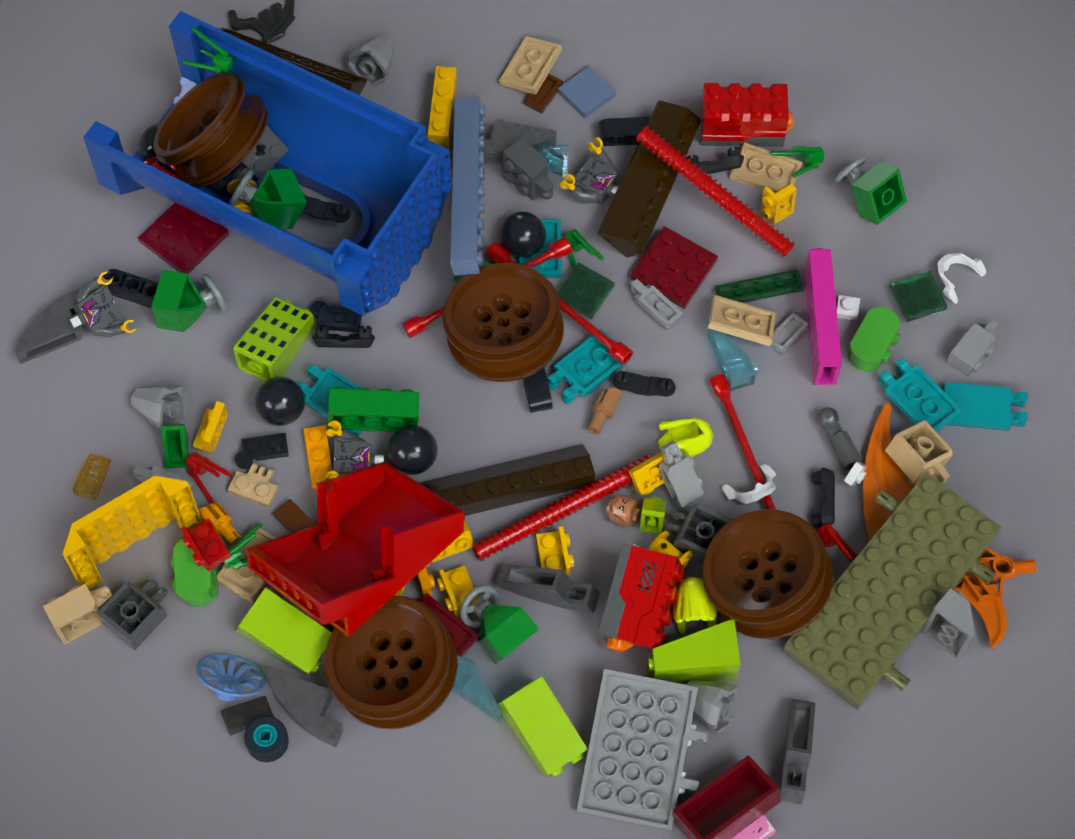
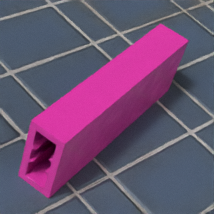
(822, 317)

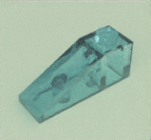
(557, 158)
(732, 361)
(473, 689)

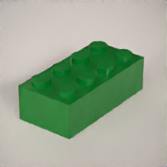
(372, 409)

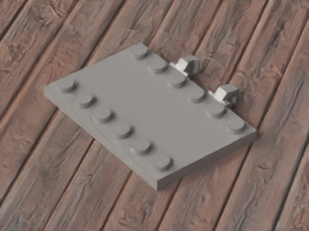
(639, 750)

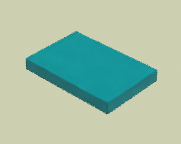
(553, 267)

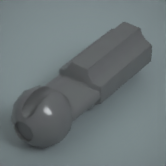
(840, 440)

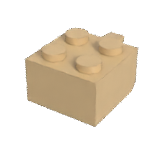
(920, 451)
(76, 611)

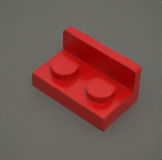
(207, 544)

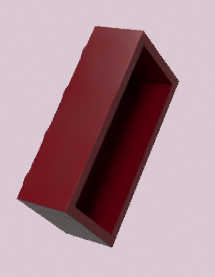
(728, 803)

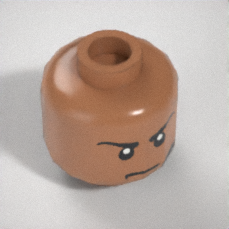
(624, 510)

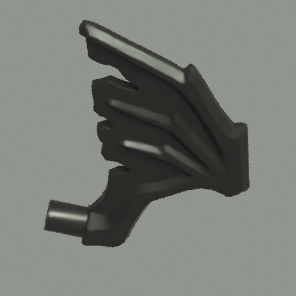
(270, 24)

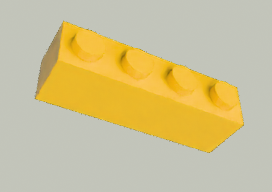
(442, 106)

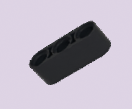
(621, 130)
(126, 282)
(538, 392)

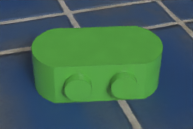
(874, 339)
(191, 582)

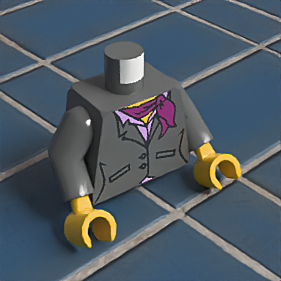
(595, 179)
(97, 310)
(350, 452)

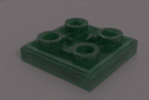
(585, 290)
(918, 296)

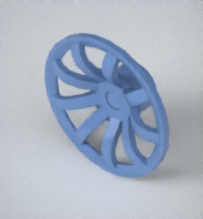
(230, 685)

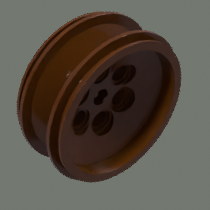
(211, 130)
(503, 322)
(755, 541)
(396, 623)

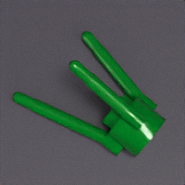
(221, 60)
(810, 155)
(578, 243)
(234, 549)

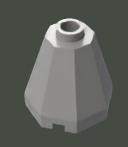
(372, 60)
(160, 403)
(715, 703)

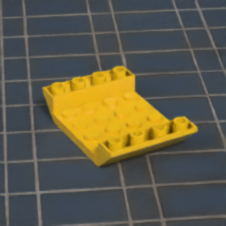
(125, 521)

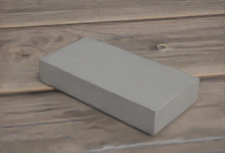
(788, 333)

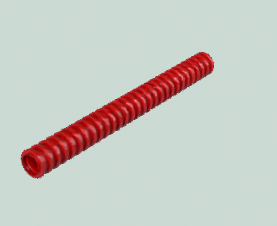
(715, 191)
(557, 511)

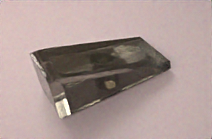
(240, 715)

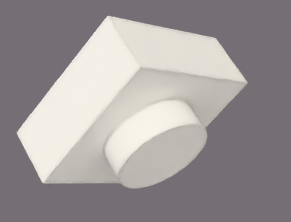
(848, 307)
(856, 474)

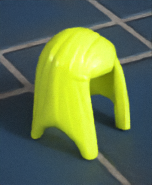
(691, 435)
(693, 604)

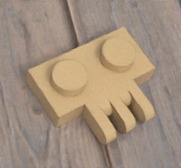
(254, 486)

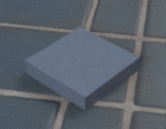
(586, 92)

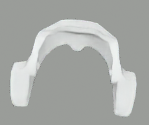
(946, 261)
(752, 496)

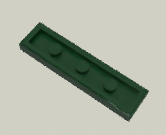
(761, 287)

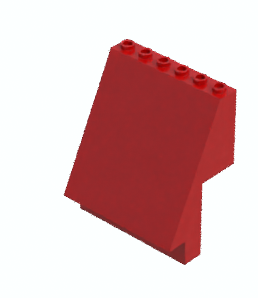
(367, 545)

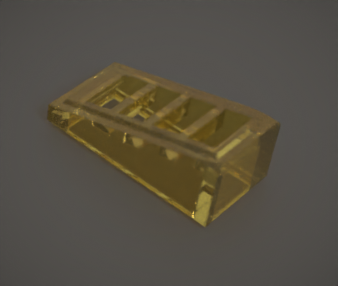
(91, 492)

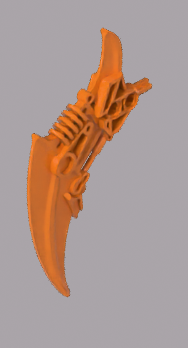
(888, 476)

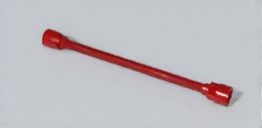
(557, 249)
(616, 349)
(722, 389)

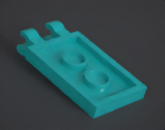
(584, 369)
(317, 396)
(919, 396)
(986, 406)

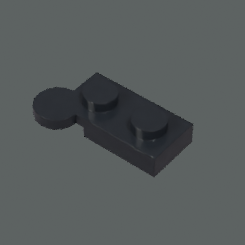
(336, 318)
(261, 449)

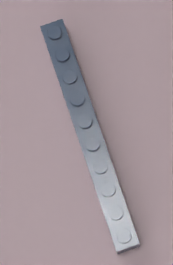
(467, 186)

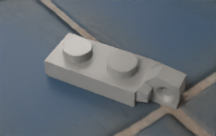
(656, 304)

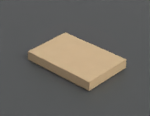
(530, 65)
(763, 170)
(742, 320)
(244, 581)

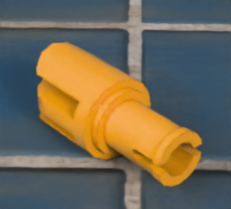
(221, 521)

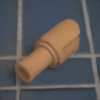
(604, 409)

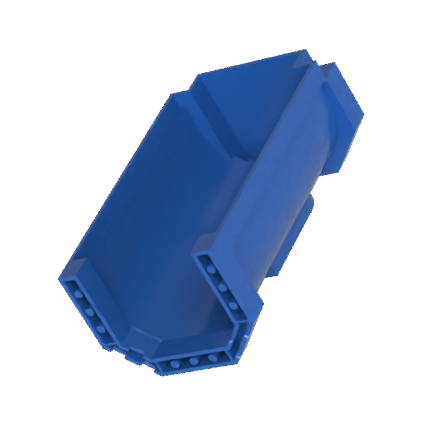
(335, 146)

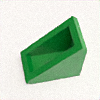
(175, 445)

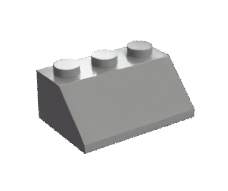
(951, 624)

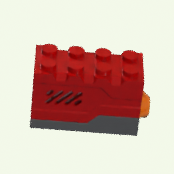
(745, 115)
(640, 599)

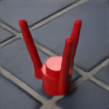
(200, 465)
(831, 537)

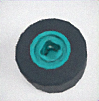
(274, 740)

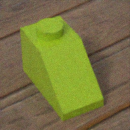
(652, 515)

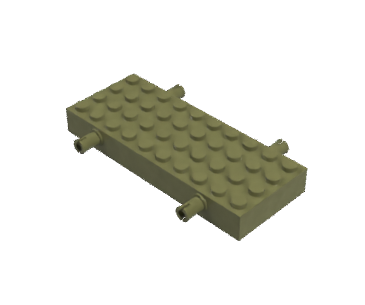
(893, 590)

